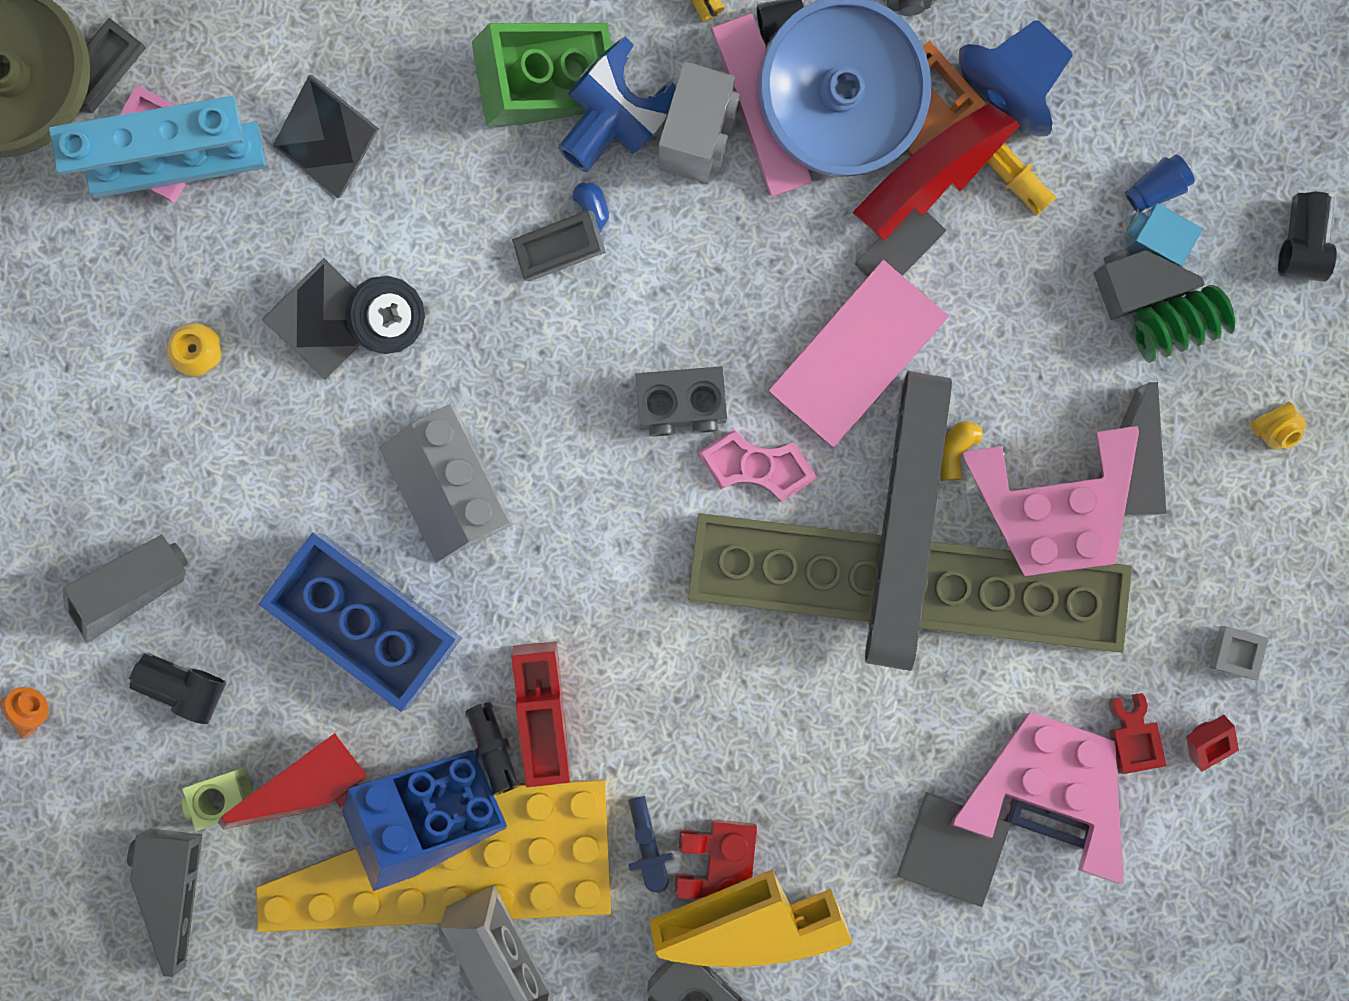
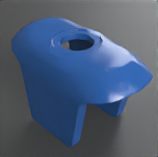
(1018, 75)

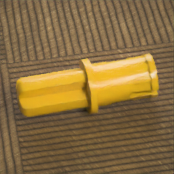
(1021, 180)

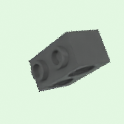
(680, 387)

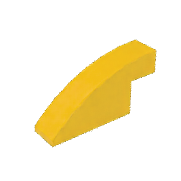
(750, 926)

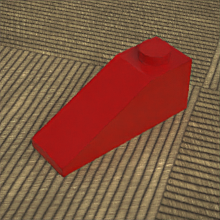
(302, 788)

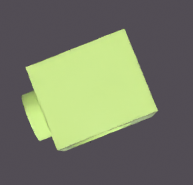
(196, 804)

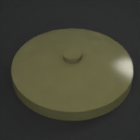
(40, 73)

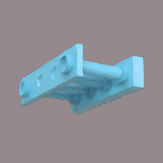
(159, 147)

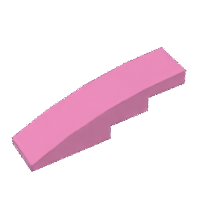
(741, 55)

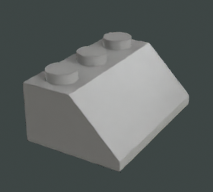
(445, 483)
(491, 950)

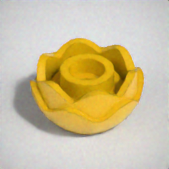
(206, 354)

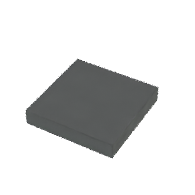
(948, 856)

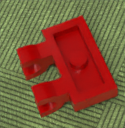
(729, 858)

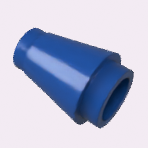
(1161, 183)

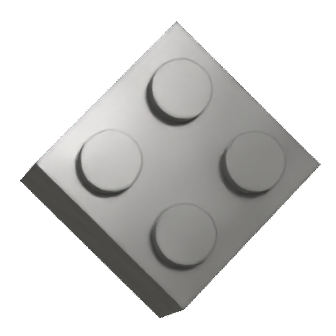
(695, 124)

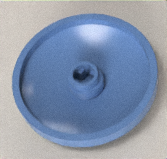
(844, 86)

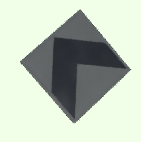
(325, 136)
(314, 319)

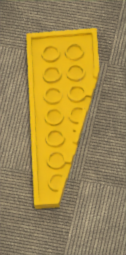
(542, 865)

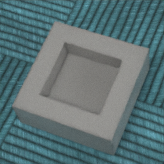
(1238, 653)

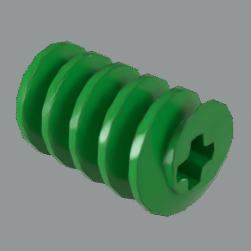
(1183, 318)

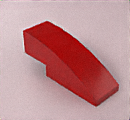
(540, 714)

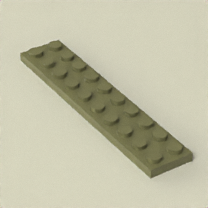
(964, 588)

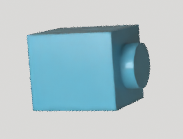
(1162, 234)

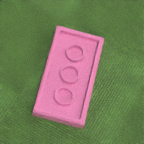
(858, 353)

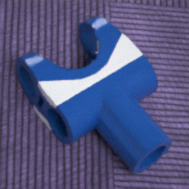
(612, 110)

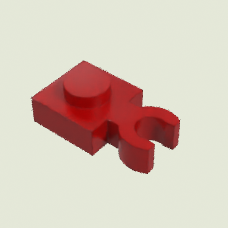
(1136, 742)

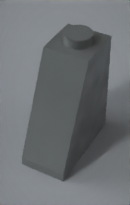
(123, 586)

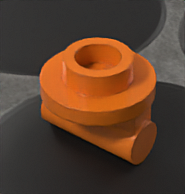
(25, 710)

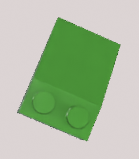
(532, 67)

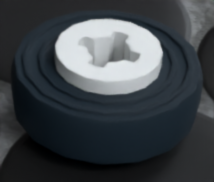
(369, 309)

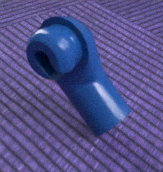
(591, 198)

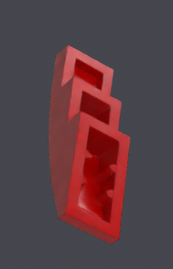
(944, 161)

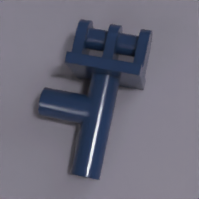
(652, 863)

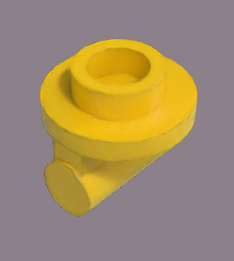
(1280, 427)

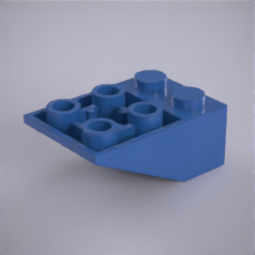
(420, 817)

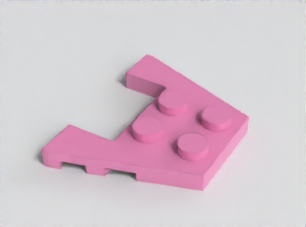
(1061, 523)
(1059, 772)

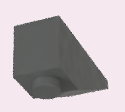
(1147, 480)
(165, 887)

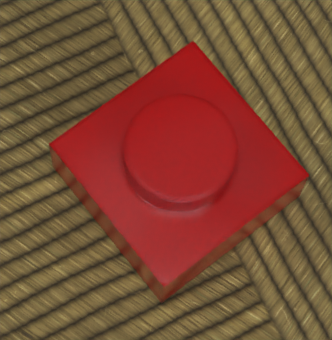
(1212, 742)

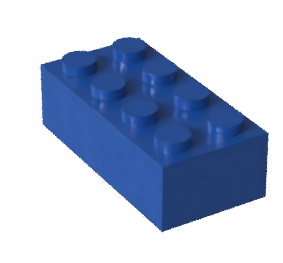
(360, 621)

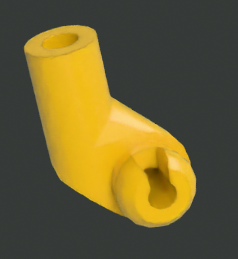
(956, 442)

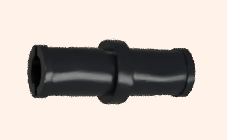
(492, 748)

